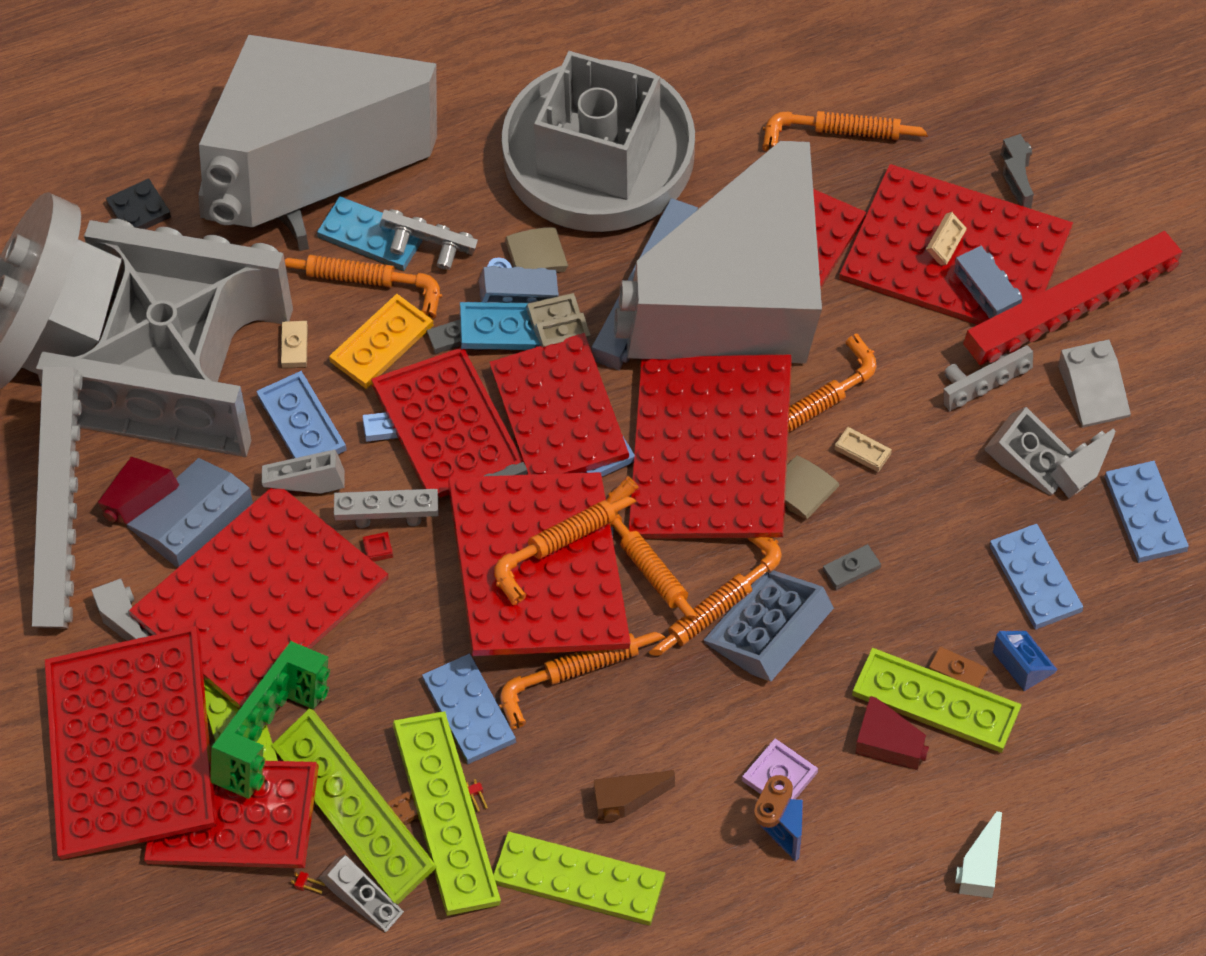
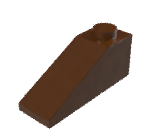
(625, 794)

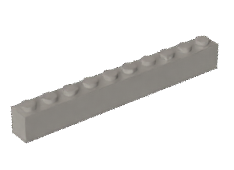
(55, 498)

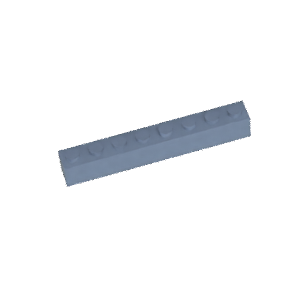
(611, 350)

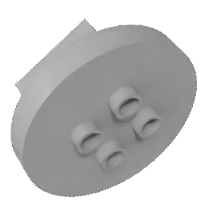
(598, 144)
(51, 287)

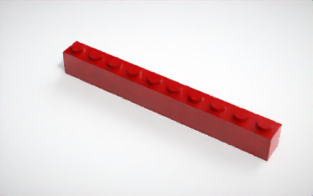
(1072, 298)

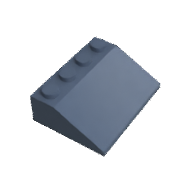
(193, 512)
(770, 623)

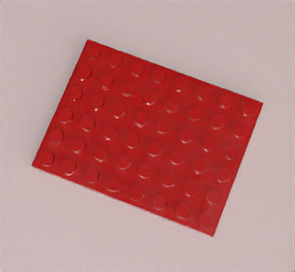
(905, 215)
(712, 447)
(257, 587)
(570, 594)
(129, 743)

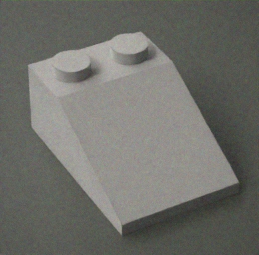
(1094, 383)
(1028, 449)

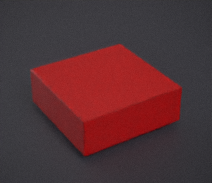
(378, 546)

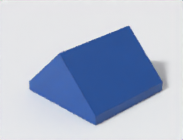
(1022, 658)
(789, 829)

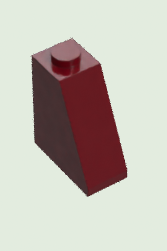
(136, 490)
(890, 737)

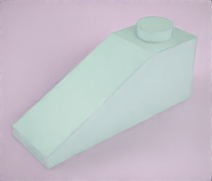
(980, 863)

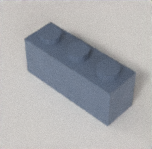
(986, 282)
(517, 285)

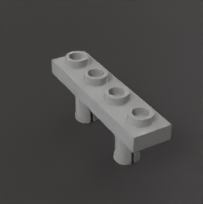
(436, 234)
(980, 382)
(386, 504)

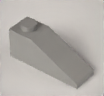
(309, 473)

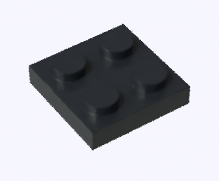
(139, 205)

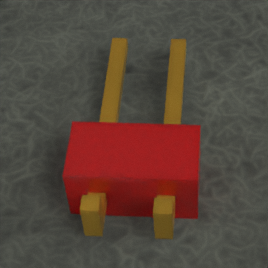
(476, 789)
(302, 880)

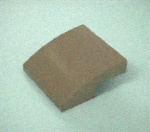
(537, 249)
(556, 319)
(807, 487)

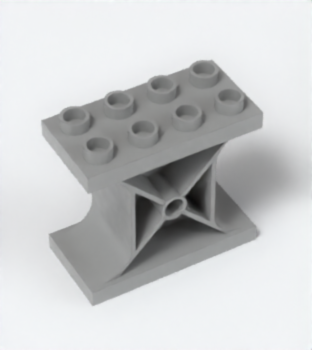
(171, 334)

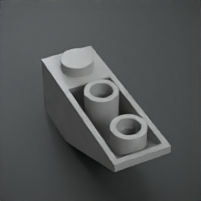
(1083, 467)
(114, 606)
(360, 893)

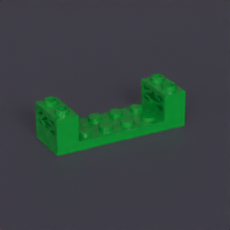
(236, 755)

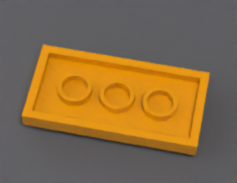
(381, 340)

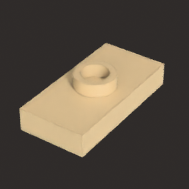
(946, 238)
(294, 344)
(863, 449)

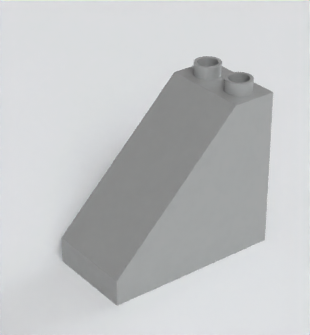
(310, 125)
(733, 272)

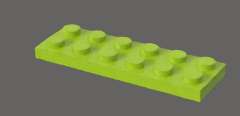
(937, 700)
(579, 878)

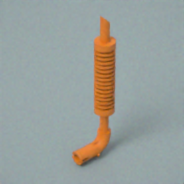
(839, 124)
(370, 274)
(833, 391)
(554, 539)
(647, 559)
(722, 599)
(564, 669)

